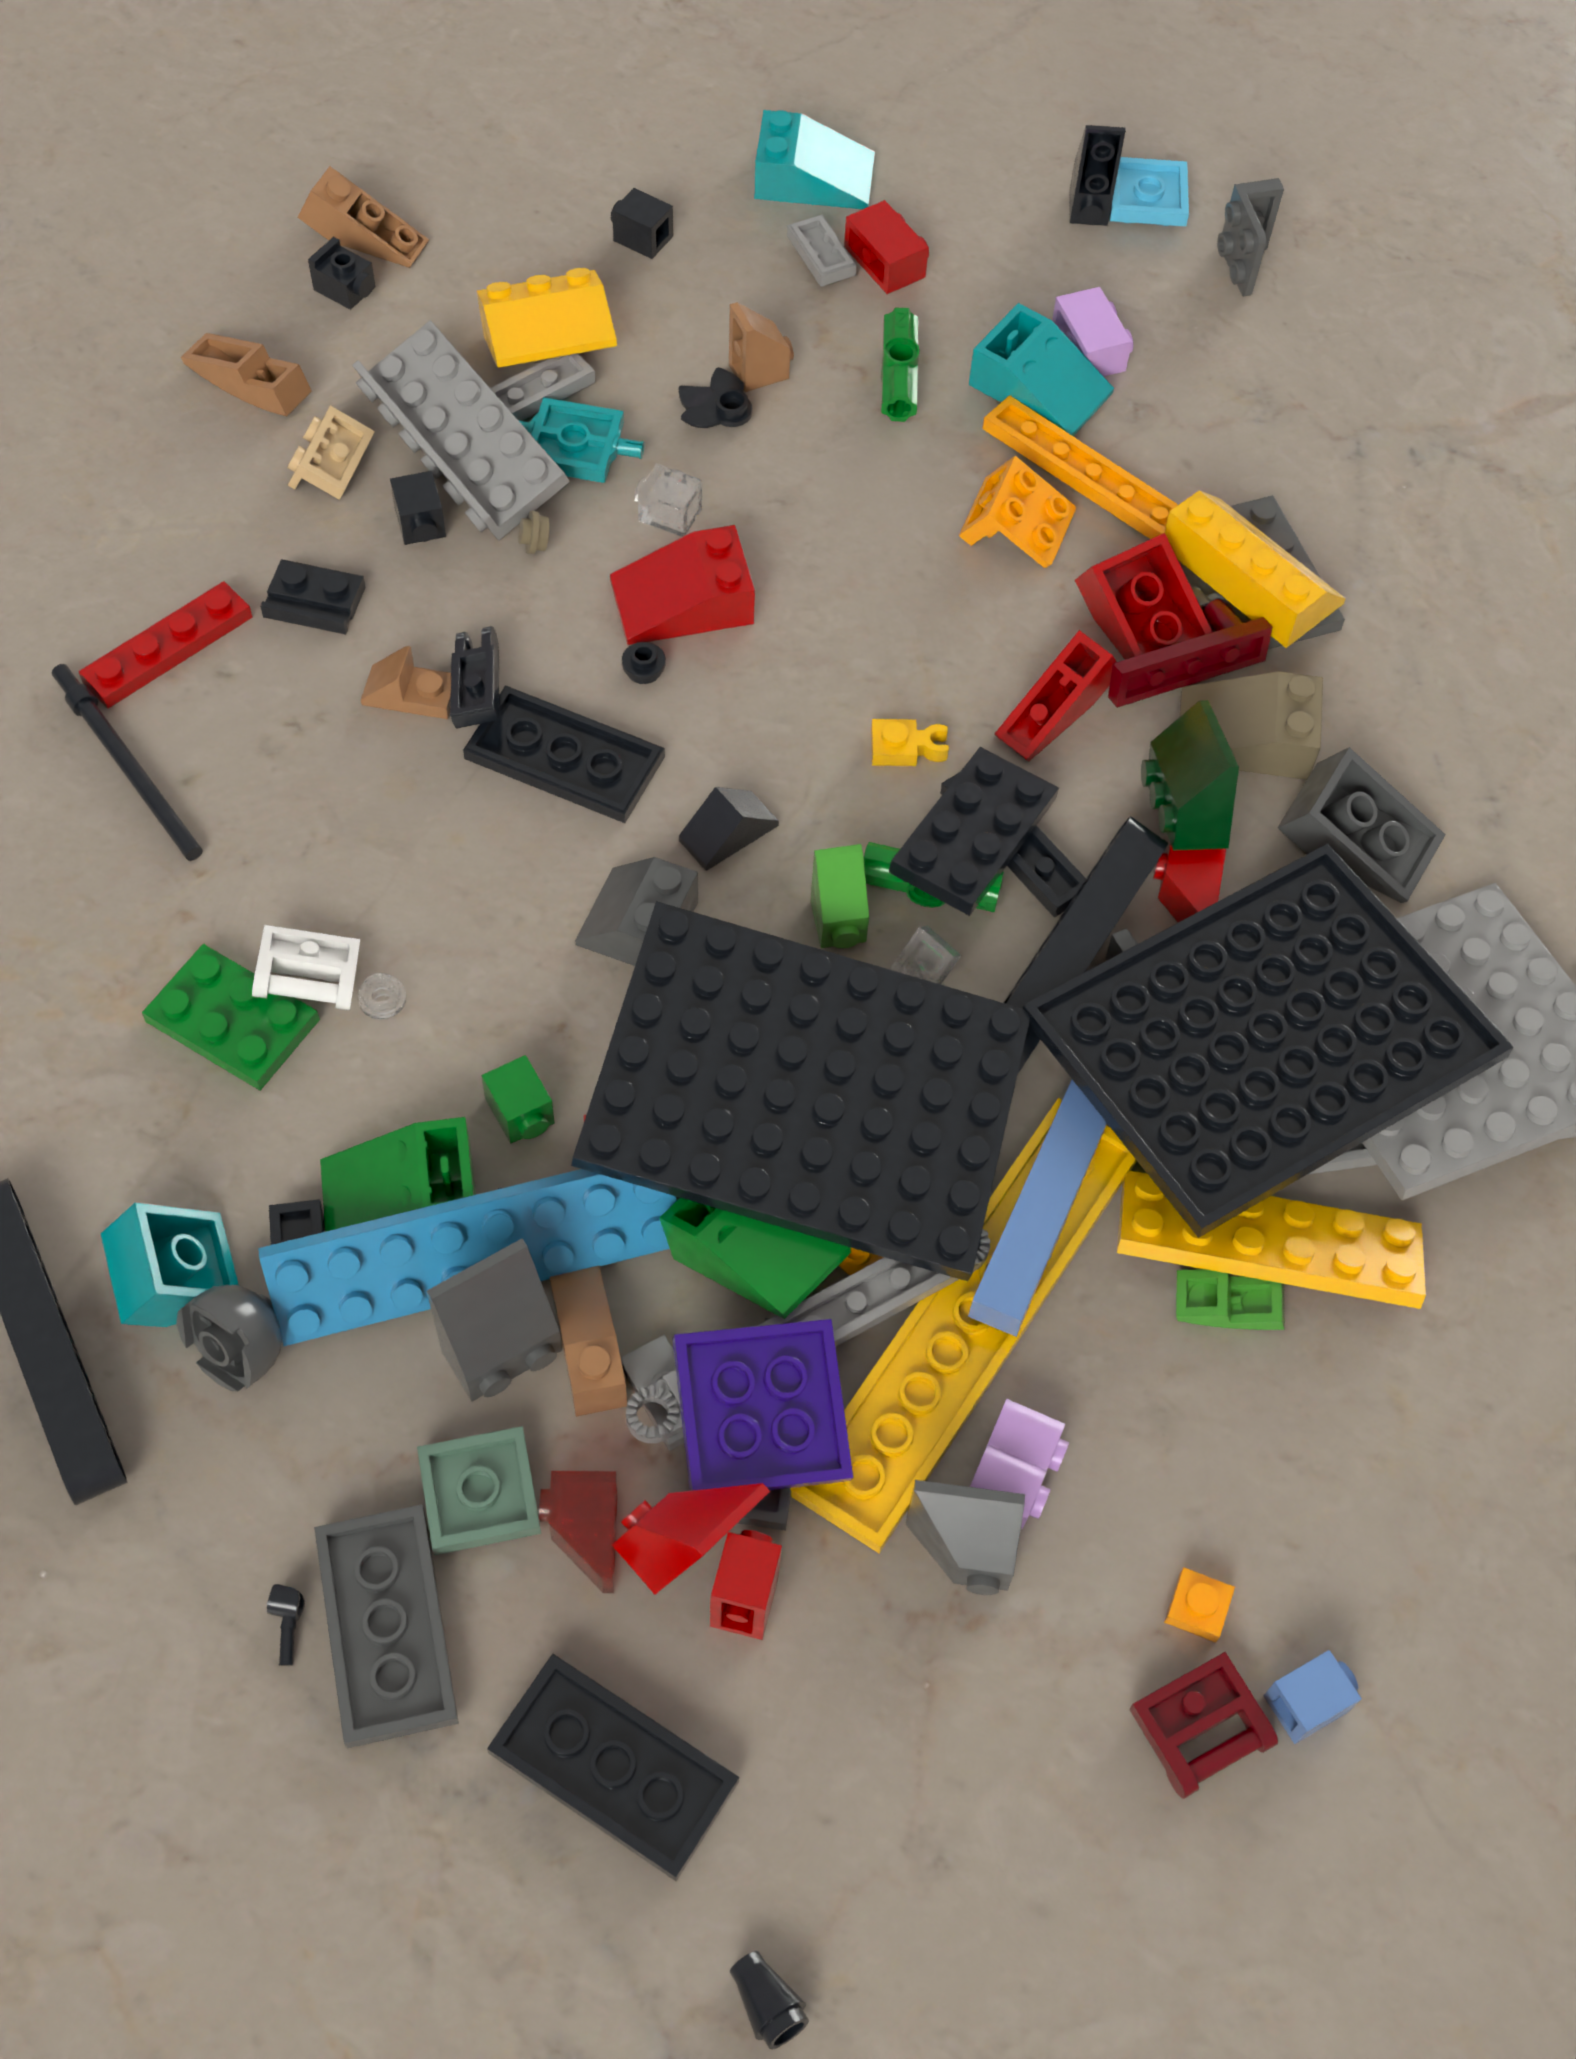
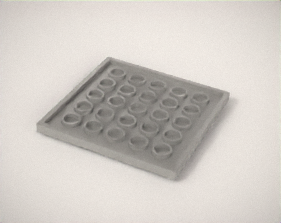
(1518, 1100)

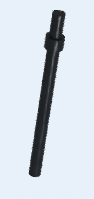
(84, 704)

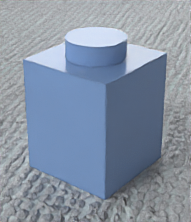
(1313, 1696)

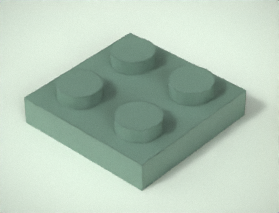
(478, 1490)

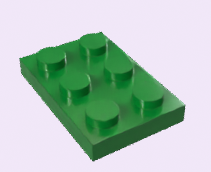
(216, 1016)

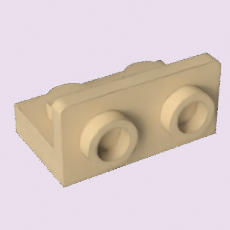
(333, 452)

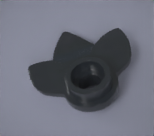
(718, 404)

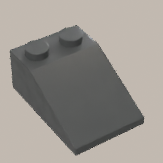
(1364, 823)
(495, 1321)

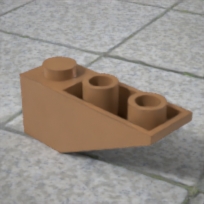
(359, 221)

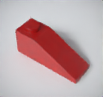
(1058, 697)

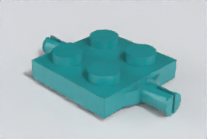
(582, 437)

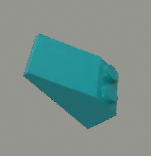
(810, 163)

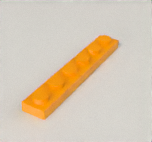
(1079, 467)

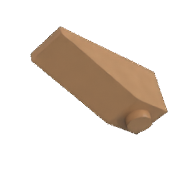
(589, 1341)

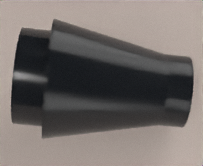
(769, 2001)

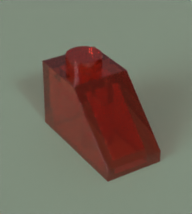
(584, 1521)

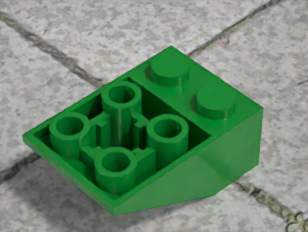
(398, 1173)
(750, 1256)

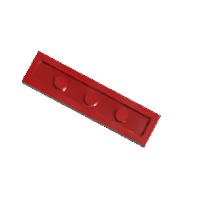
(165, 644)

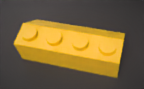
(1248, 567)

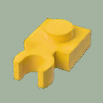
(900, 743)

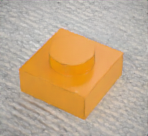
(1199, 1604)

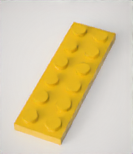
(1282, 1244)

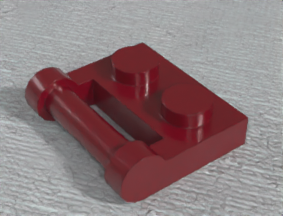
(1192, 1708)

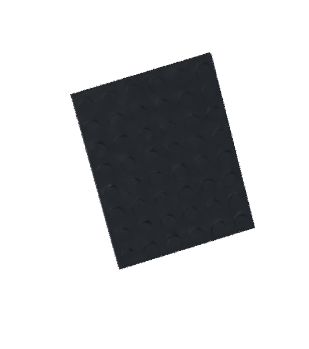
(1264, 1037)
(806, 1091)

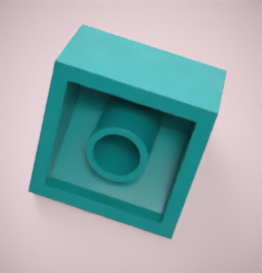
(164, 1260)

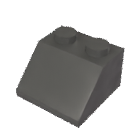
(627, 902)

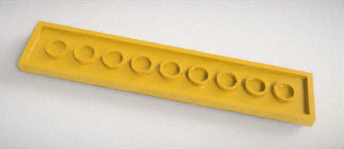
(946, 1361)

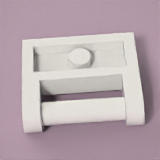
(309, 956)

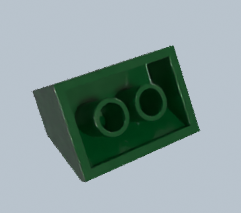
(1193, 780)

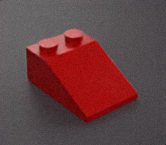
(686, 588)
(1143, 599)

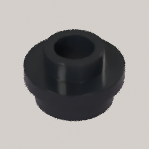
(643, 671)

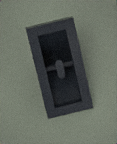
(725, 825)

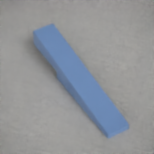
(1039, 1214)

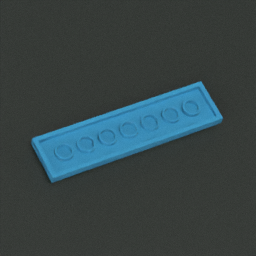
(390, 1262)

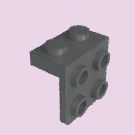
(1248, 229)

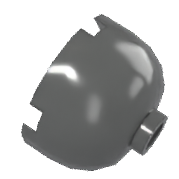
(233, 1333)

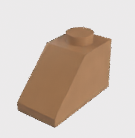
(757, 349)

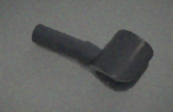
(289, 1604)

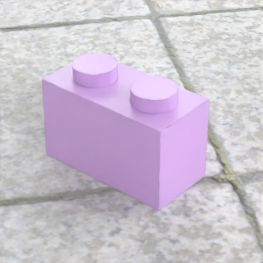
(1094, 329)

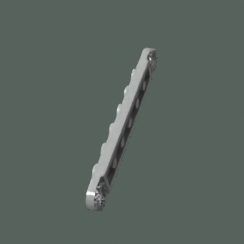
(852, 1305)

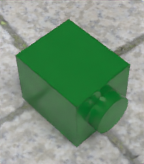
(518, 1100)

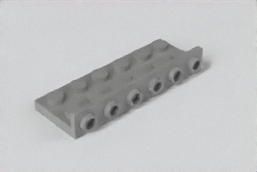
(462, 431)

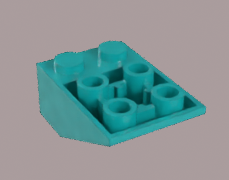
(1039, 368)

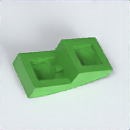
(1229, 1301)

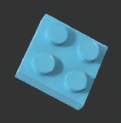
(1151, 192)

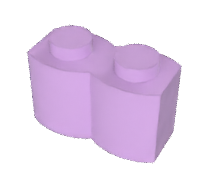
(1020, 1454)

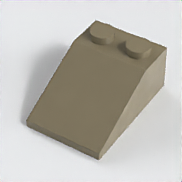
(1267, 720)

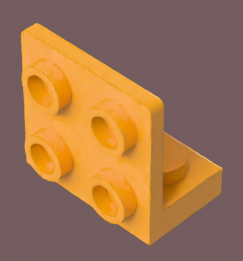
(1022, 509)

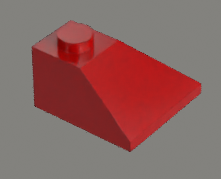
(681, 1530)

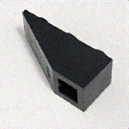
(1095, 175)

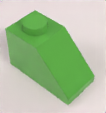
(840, 896)

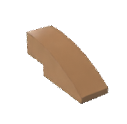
(248, 373)

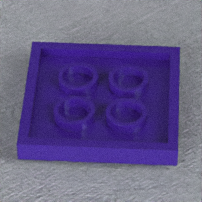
(762, 1406)

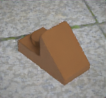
(408, 689)

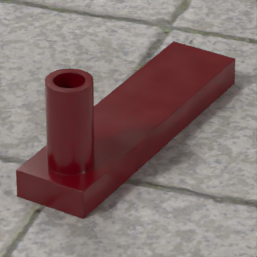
(1194, 660)

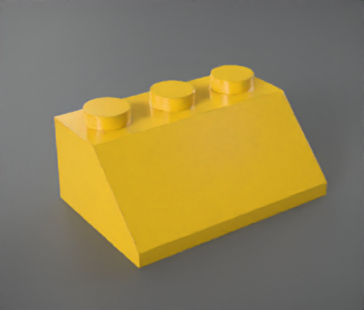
(546, 317)

